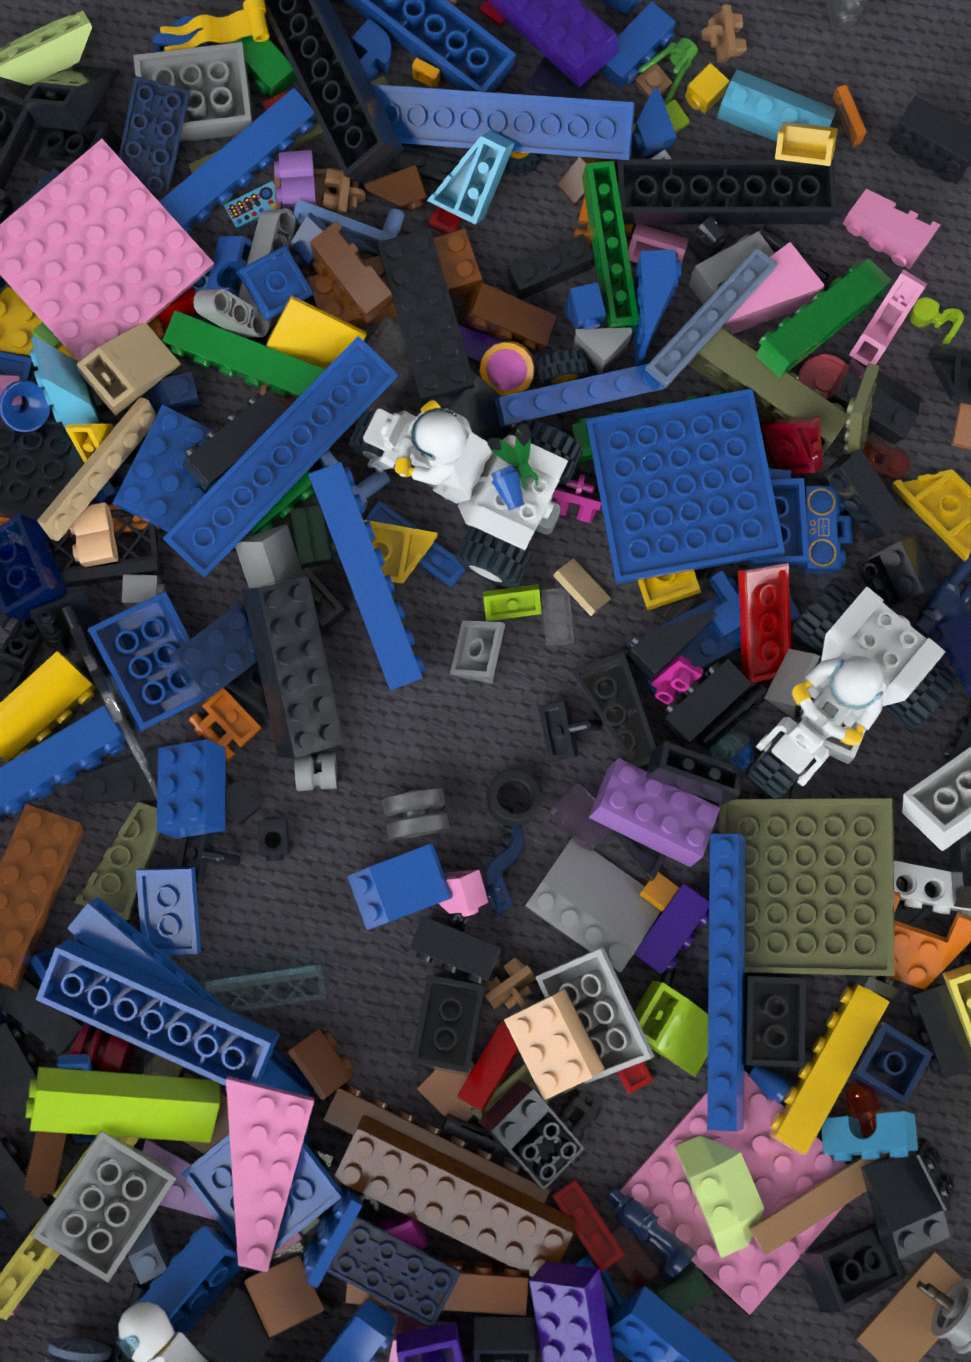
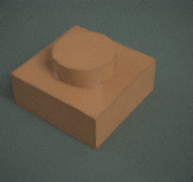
(651, 79)

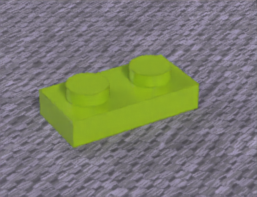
(512, 602)

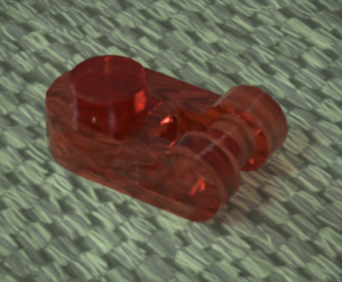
(894, 463)
(860, 1100)

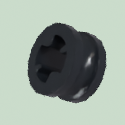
(460, 921)
(373, 1212)

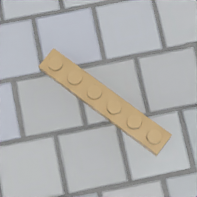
(97, 469)

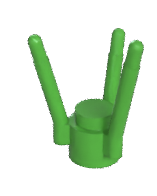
(681, 57)

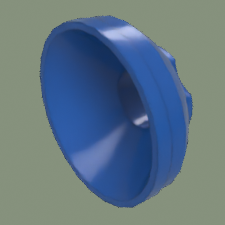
(35, 412)

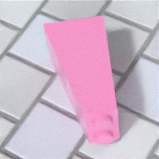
(780, 293)

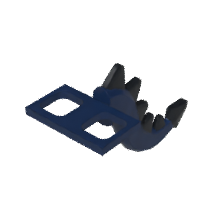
(495, 866)

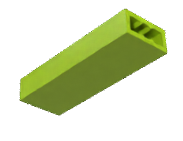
(123, 1105)

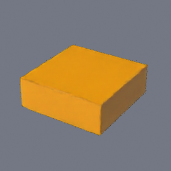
(425, 73)
(659, 891)

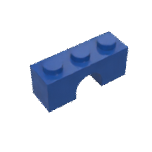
(229, 257)

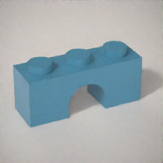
(893, 1135)

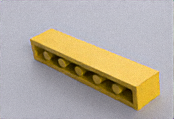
(828, 1069)

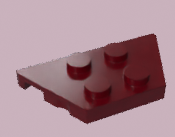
(793, 444)

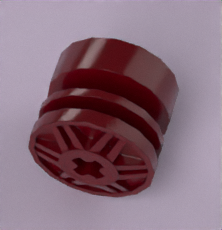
(105, 1052)

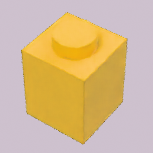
(706, 89)

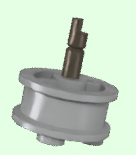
(952, 1314)

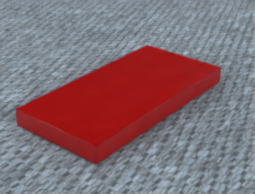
(764, 619)

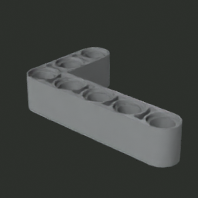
(240, 313)

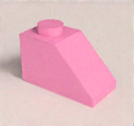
(466, 892)

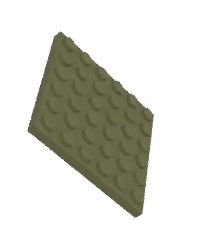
(817, 884)

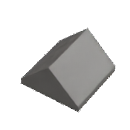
(602, 346)
(268, 556)
(478, 650)
(791, 673)

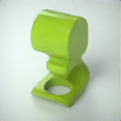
(927, 311)

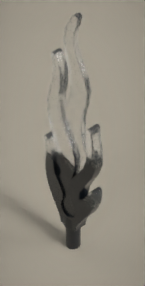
(105, 688)

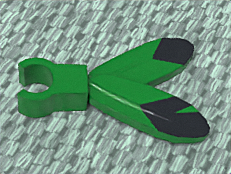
(517, 457)

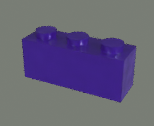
(673, 930)

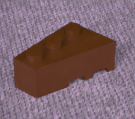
(349, 274)

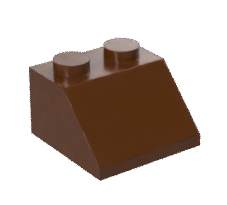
(322, 1062)

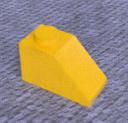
(88, 437)

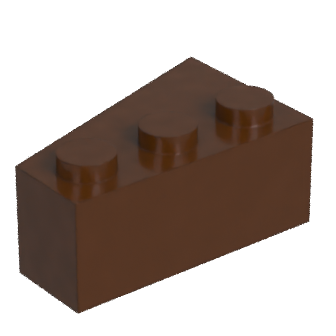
(506, 317)

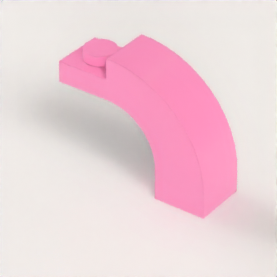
(888, 318)

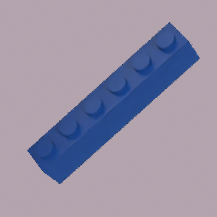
(575, 395)

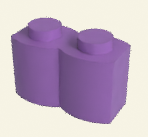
(297, 178)

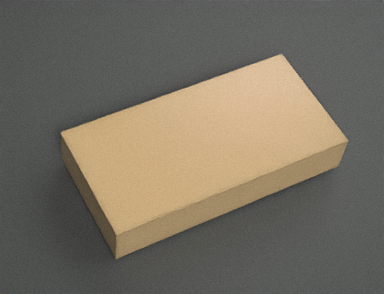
(582, 587)

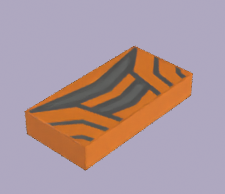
(849, 115)

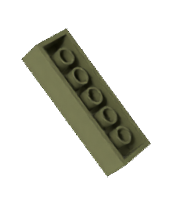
(735, 367)

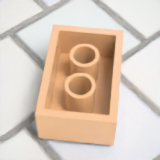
(554, 1044)

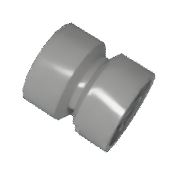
(306, 775)

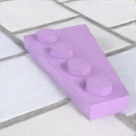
(181, 1194)

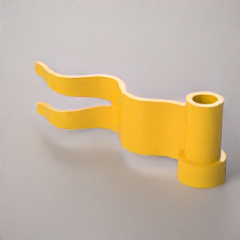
(224, 29)

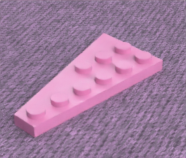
(265, 1146)

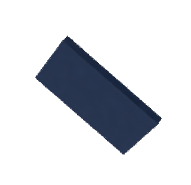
(154, 133)
(394, 1271)

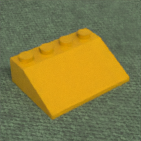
(41, 704)

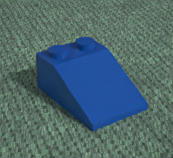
(399, 887)

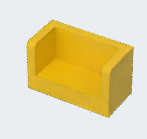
(806, 143)

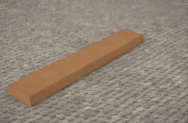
(811, 1206)

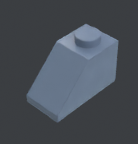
(148, 1254)

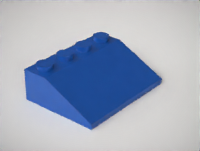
(653, 287)
(136, 655)

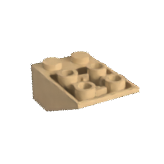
(127, 367)

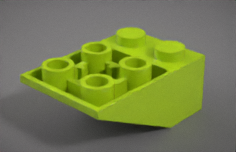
(674, 1026)

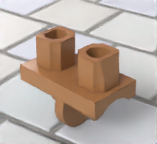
(721, 34)
(338, 202)
(513, 989)

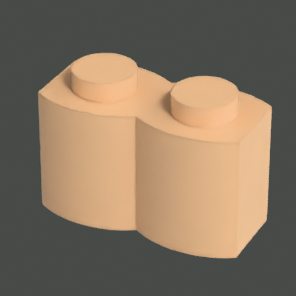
(94, 536)

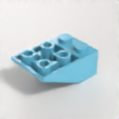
(63, 385)

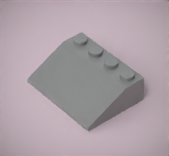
(217, 83)
(594, 904)
(601, 1008)
(105, 1205)

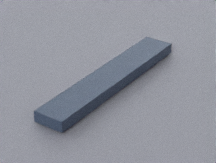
(711, 317)

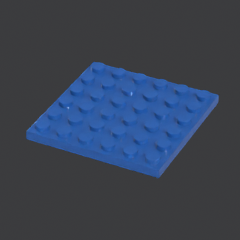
(684, 486)

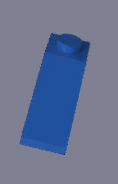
(585, 306)

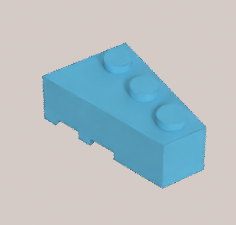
(475, 179)

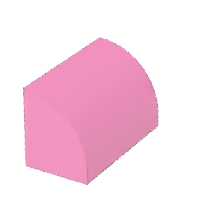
(652, 239)

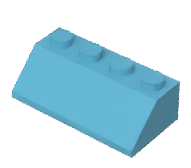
(765, 106)

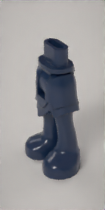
(946, 600)
(643, 1226)

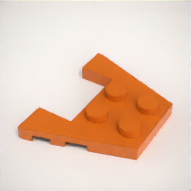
(924, 955)

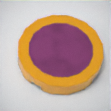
(507, 368)

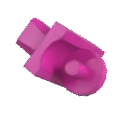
(587, 504)
(675, 678)

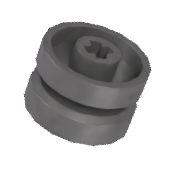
(415, 810)

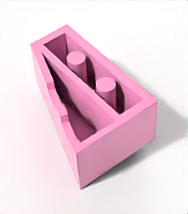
(889, 229)

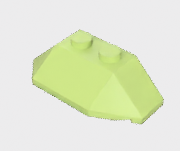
(45, 50)
(722, 1191)

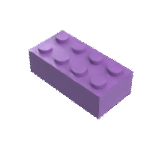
(654, 813)

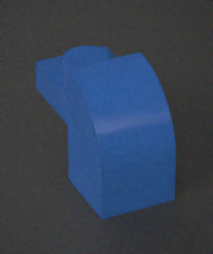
(374, 47)
(728, 613)

